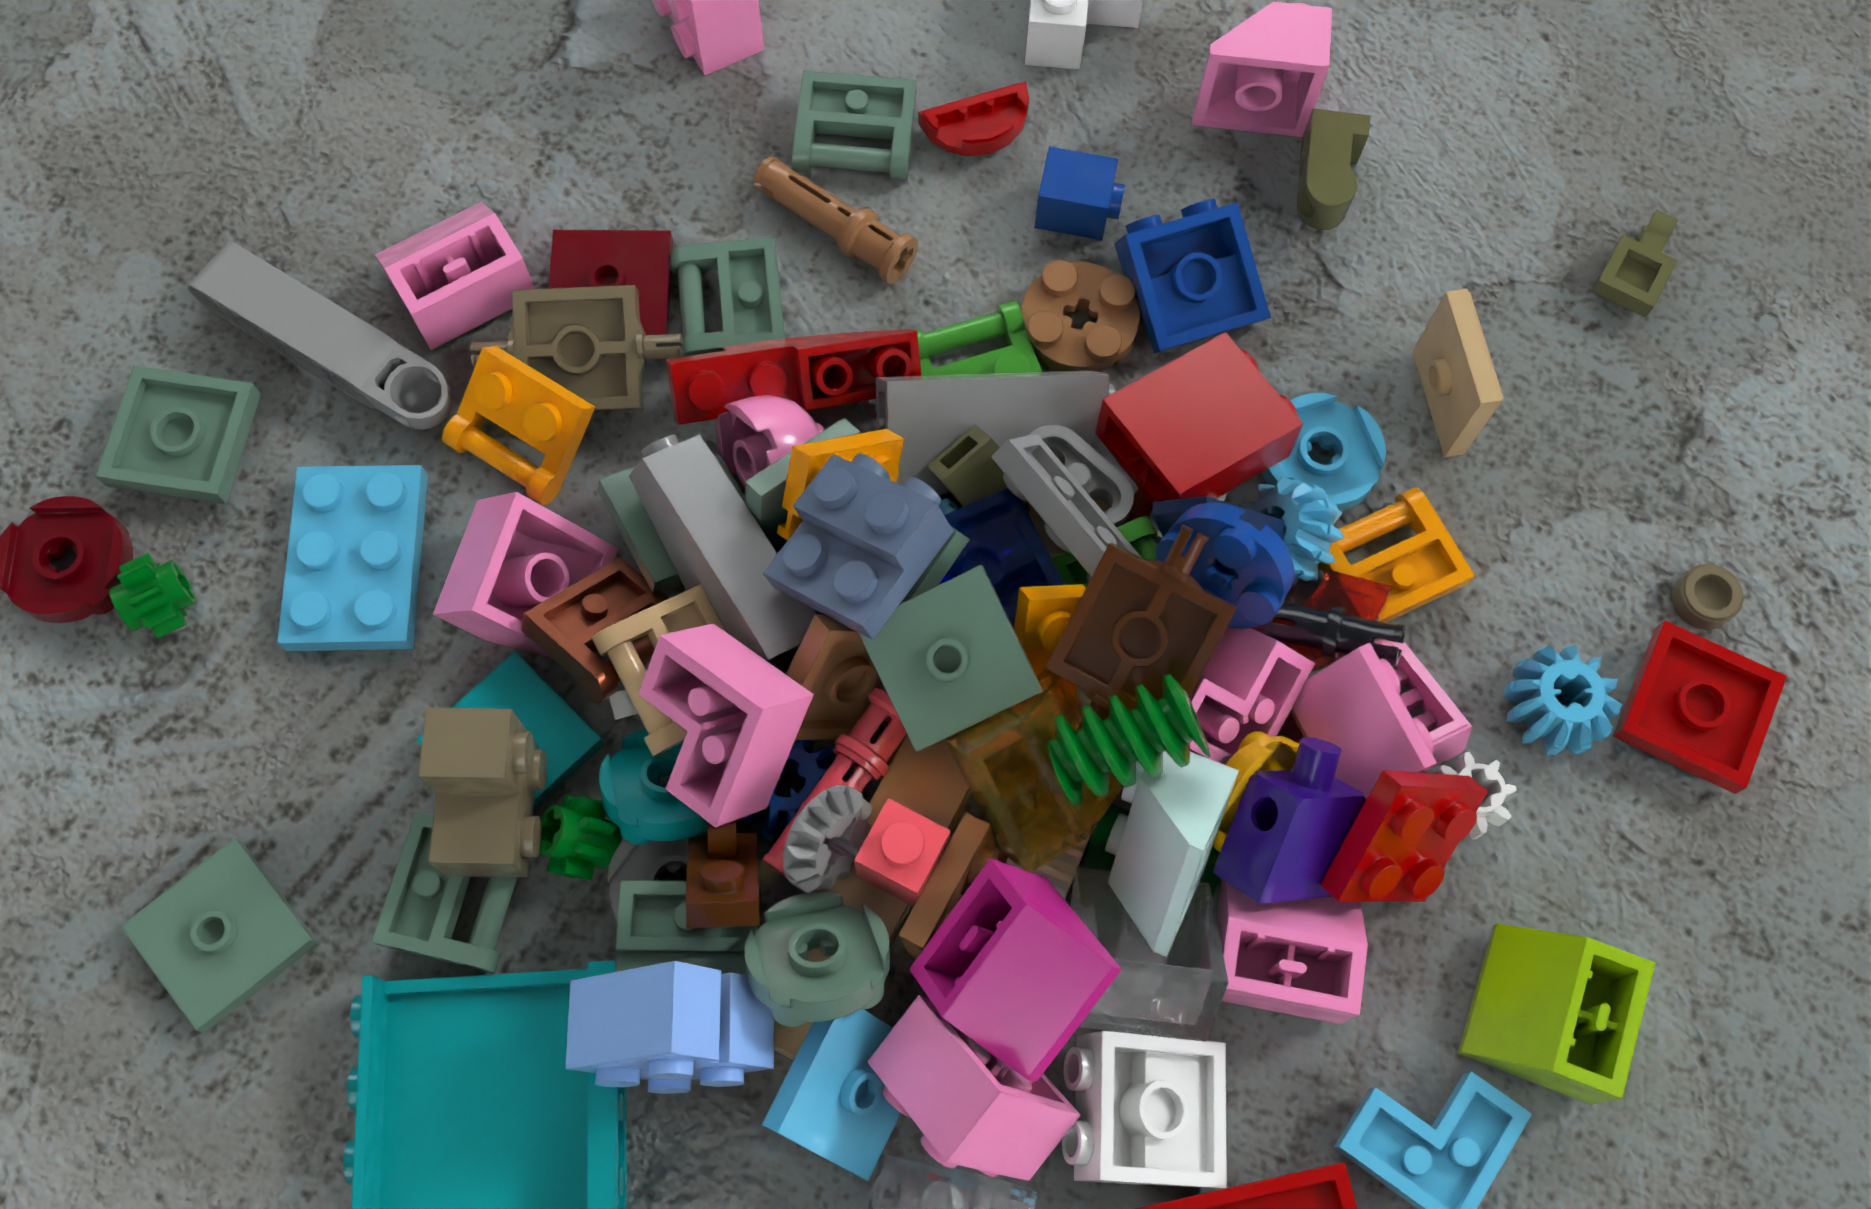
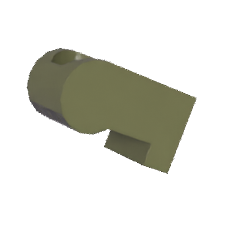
(1325, 179)

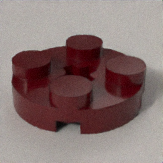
(84, 587)

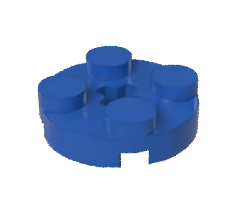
(1259, 558)

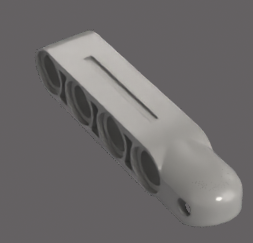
(322, 338)

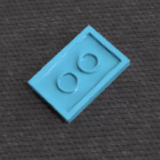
(353, 558)

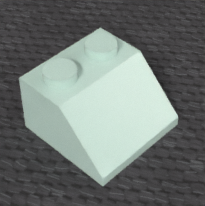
(1167, 842)

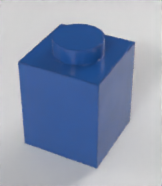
(1078, 193)

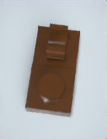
(722, 879)

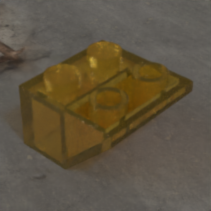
(1016, 782)

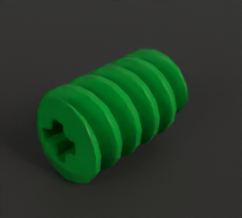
(1124, 739)

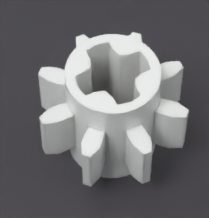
(1493, 782)

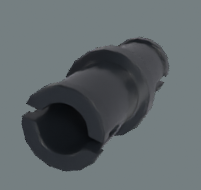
(1335, 632)

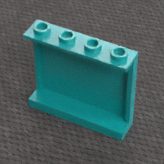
(473, 1100)

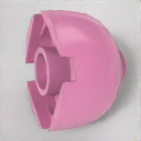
(760, 433)

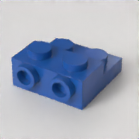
(1193, 274)

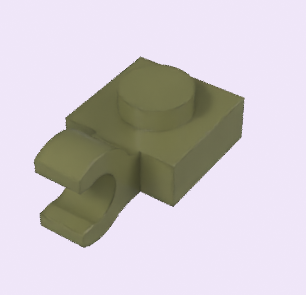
(1637, 268)

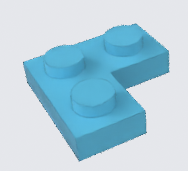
(1438, 1163)

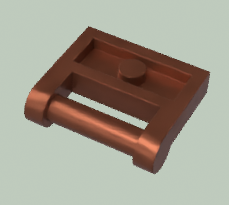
(571, 617)

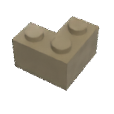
(485, 791)

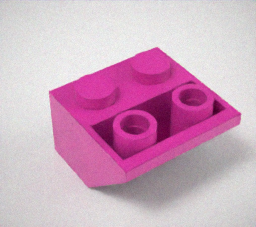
(1015, 968)

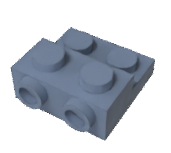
(859, 543)

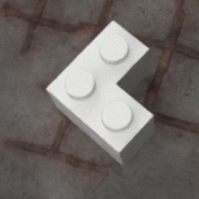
(1059, 28)

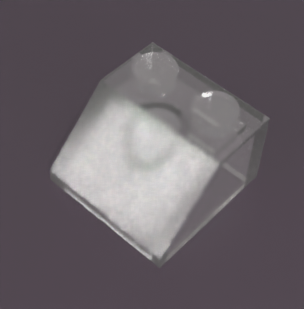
(1154, 992)

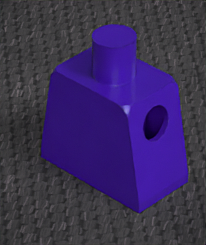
(1290, 827)

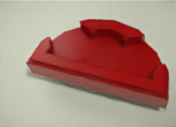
(978, 122)

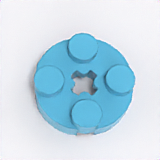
(1353, 437)

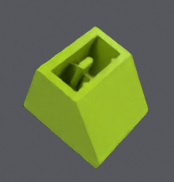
(1558, 1011)

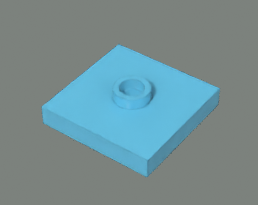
(835, 1097)

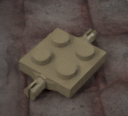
(586, 342)

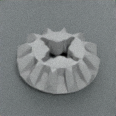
(834, 814)

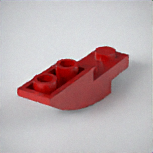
(805, 369)

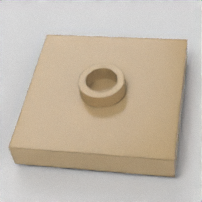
(1457, 373)

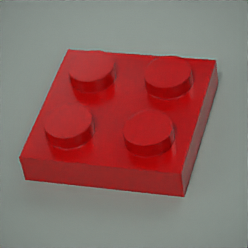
(1700, 707)
(1404, 837)

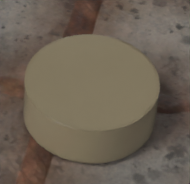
(1707, 596)

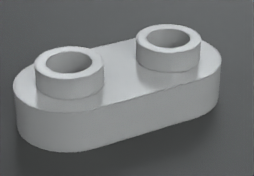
(1090, 470)

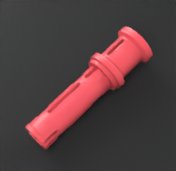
(855, 752)

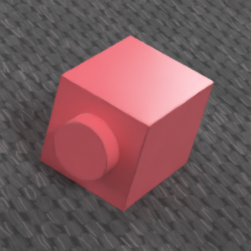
(901, 852)

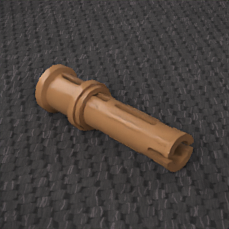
(855, 230)

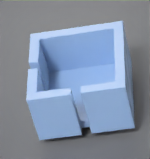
(668, 1028)

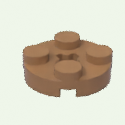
(1088, 288)

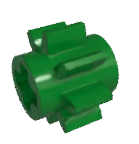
(152, 595)
(578, 837)

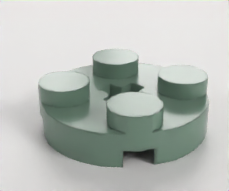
(821, 990)

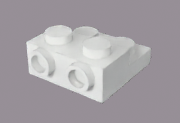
(1147, 1110)

